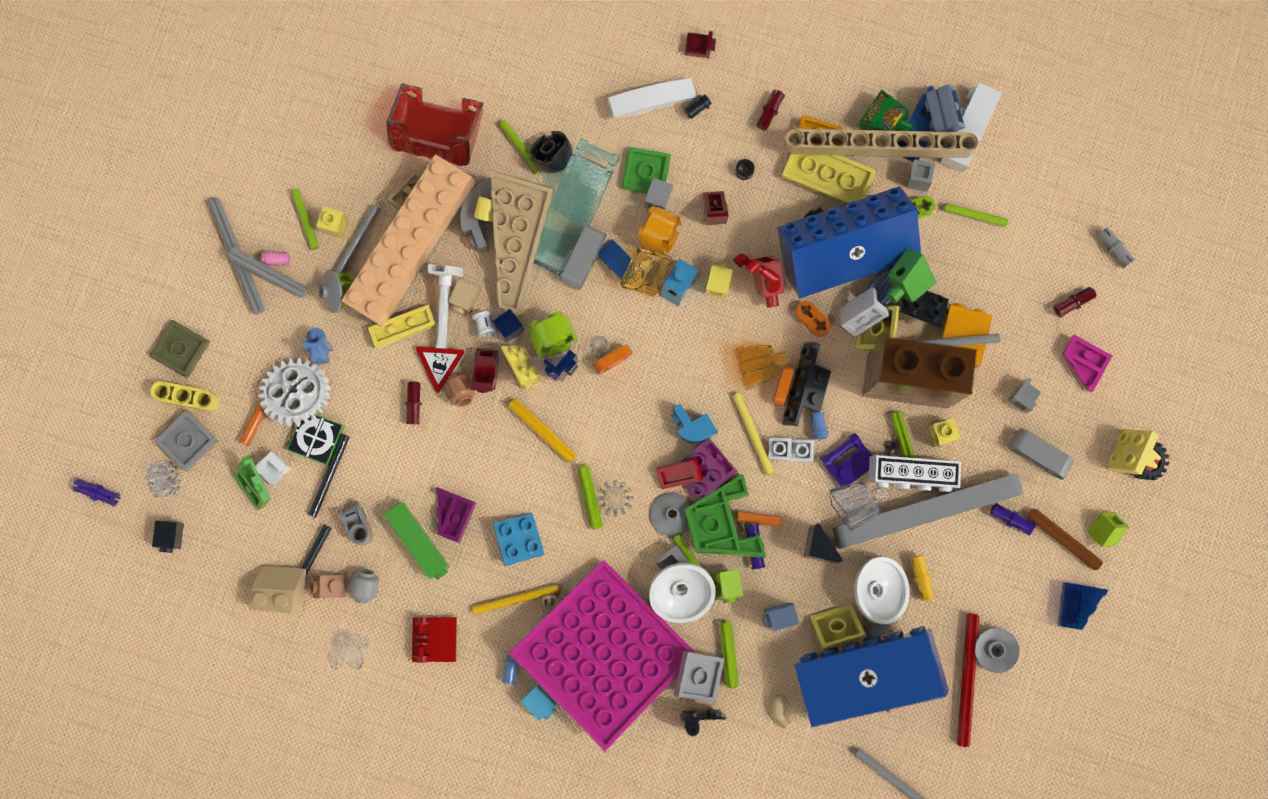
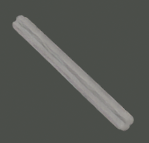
(231, 242)

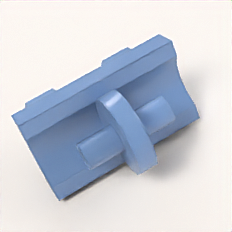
(317, 346)

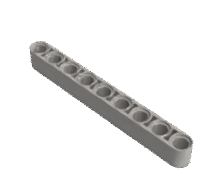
(930, 510)

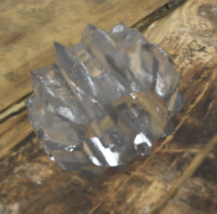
(163, 479)
(616, 490)

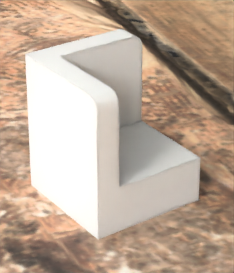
(272, 468)

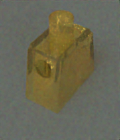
(759, 364)

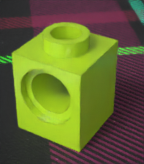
(727, 585)

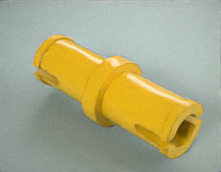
(922, 577)

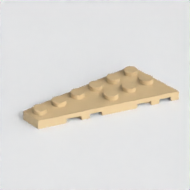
(518, 224)

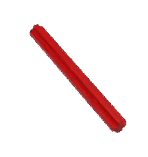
(968, 681)

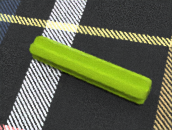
(902, 435)
(590, 497)
(729, 654)

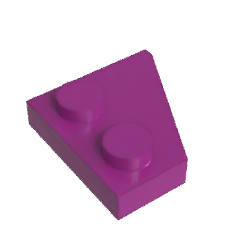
(453, 514)

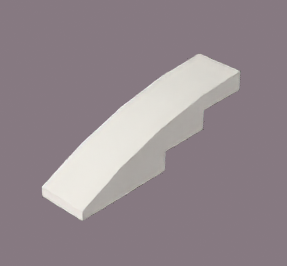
(651, 97)

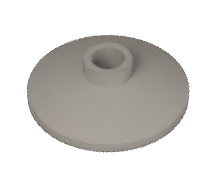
(331, 291)
(660, 518)
(1007, 650)

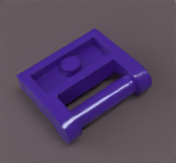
(851, 468)

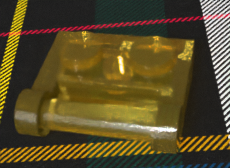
(640, 269)

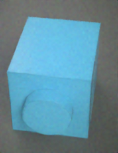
(539, 703)

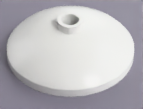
(881, 590)
(685, 602)

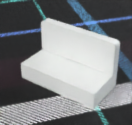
(862, 312)

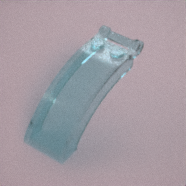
(573, 205)

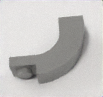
(469, 224)

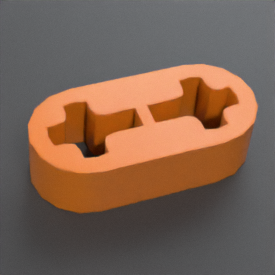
(808, 322)
(612, 359)
(783, 386)

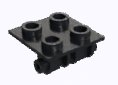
(928, 308)
(692, 718)

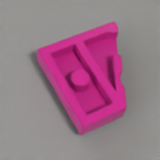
(1086, 361)

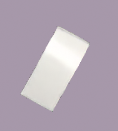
(791, 450)

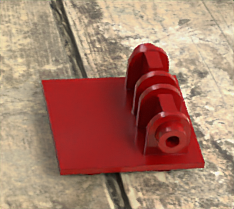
(434, 639)

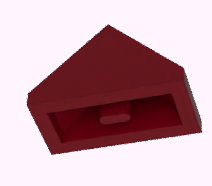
(715, 208)

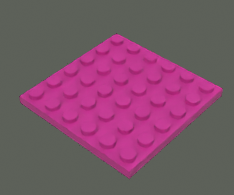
(602, 655)

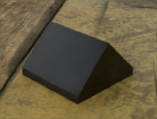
(820, 547)

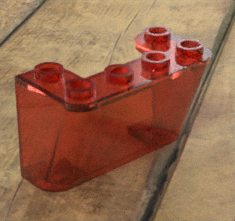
(431, 128)

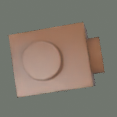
(328, 586)

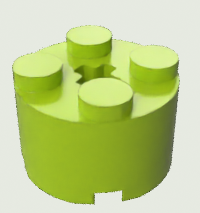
(552, 335)

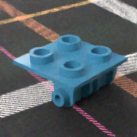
(518, 539)

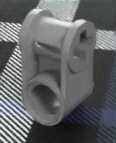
(354, 520)

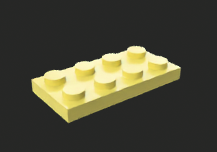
(830, 176)

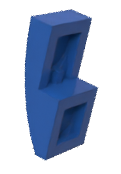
(615, 258)

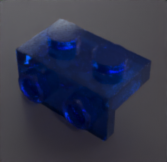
(565, 367)

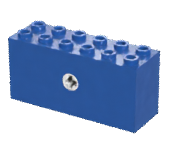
(848, 241)
(904, 670)

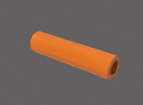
(252, 425)
(757, 518)

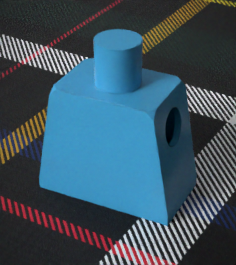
(679, 282)

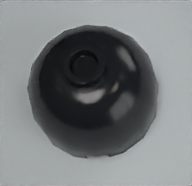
(551, 152)

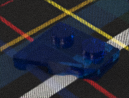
(1078, 604)

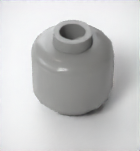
(364, 585)

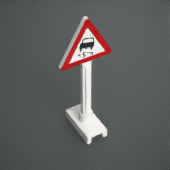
(441, 361)

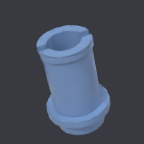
(819, 426)
(510, 670)

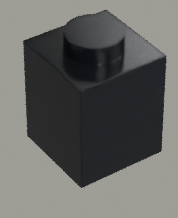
(167, 535)

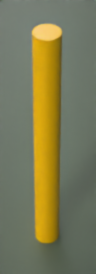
(519, 598)

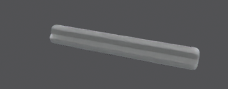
(267, 272)

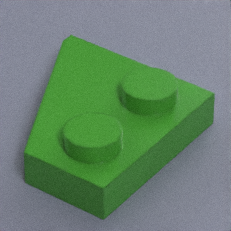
(251, 483)

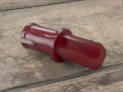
(770, 109)
(1075, 301)
(413, 402)

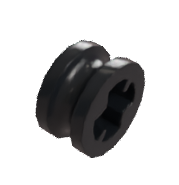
(742, 163)

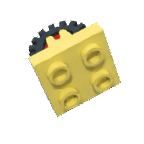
(1139, 455)

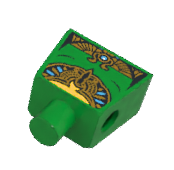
(886, 115)

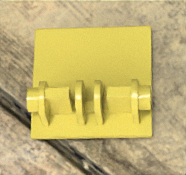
(518, 360)

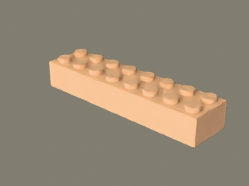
(409, 240)

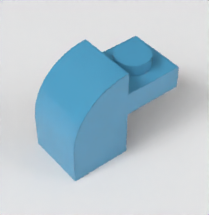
(695, 431)

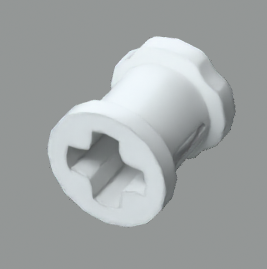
(483, 324)

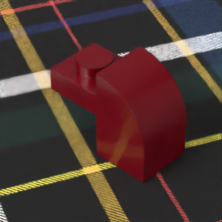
(485, 370)

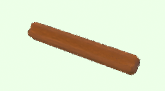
(1065, 539)

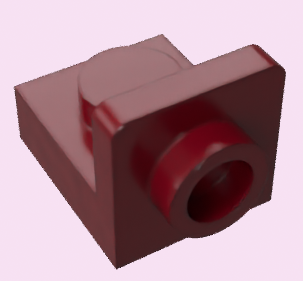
(700, 44)

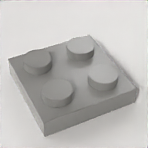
(186, 440)
(699, 676)

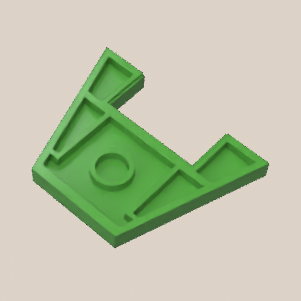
(714, 527)

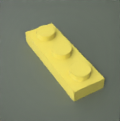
(402, 326)

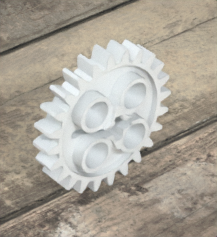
(309, 402)

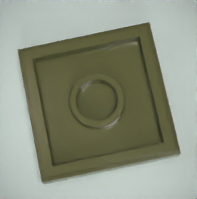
(179, 349)

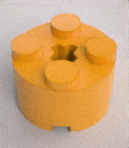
(660, 230)

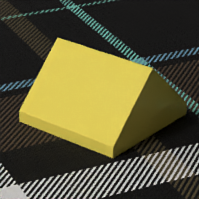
(885, 328)
(837, 627)

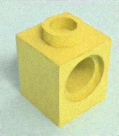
(332, 222)
(719, 280)
(944, 432)

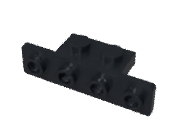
(808, 385)

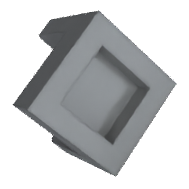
(921, 175)
(658, 194)
(1025, 396)
(671, 557)

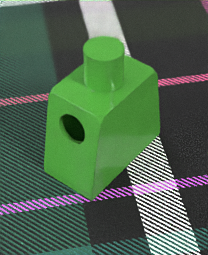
(910, 277)

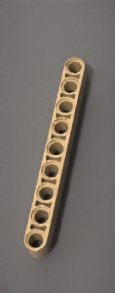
(890, 139)

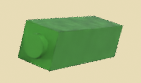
(417, 541)

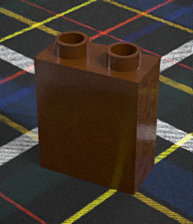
(919, 372)

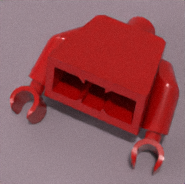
(767, 276)

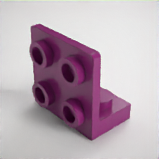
(714, 469)

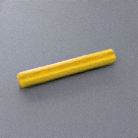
(542, 430)

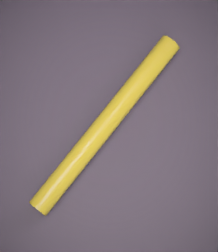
(753, 434)

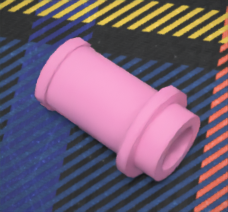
(275, 258)

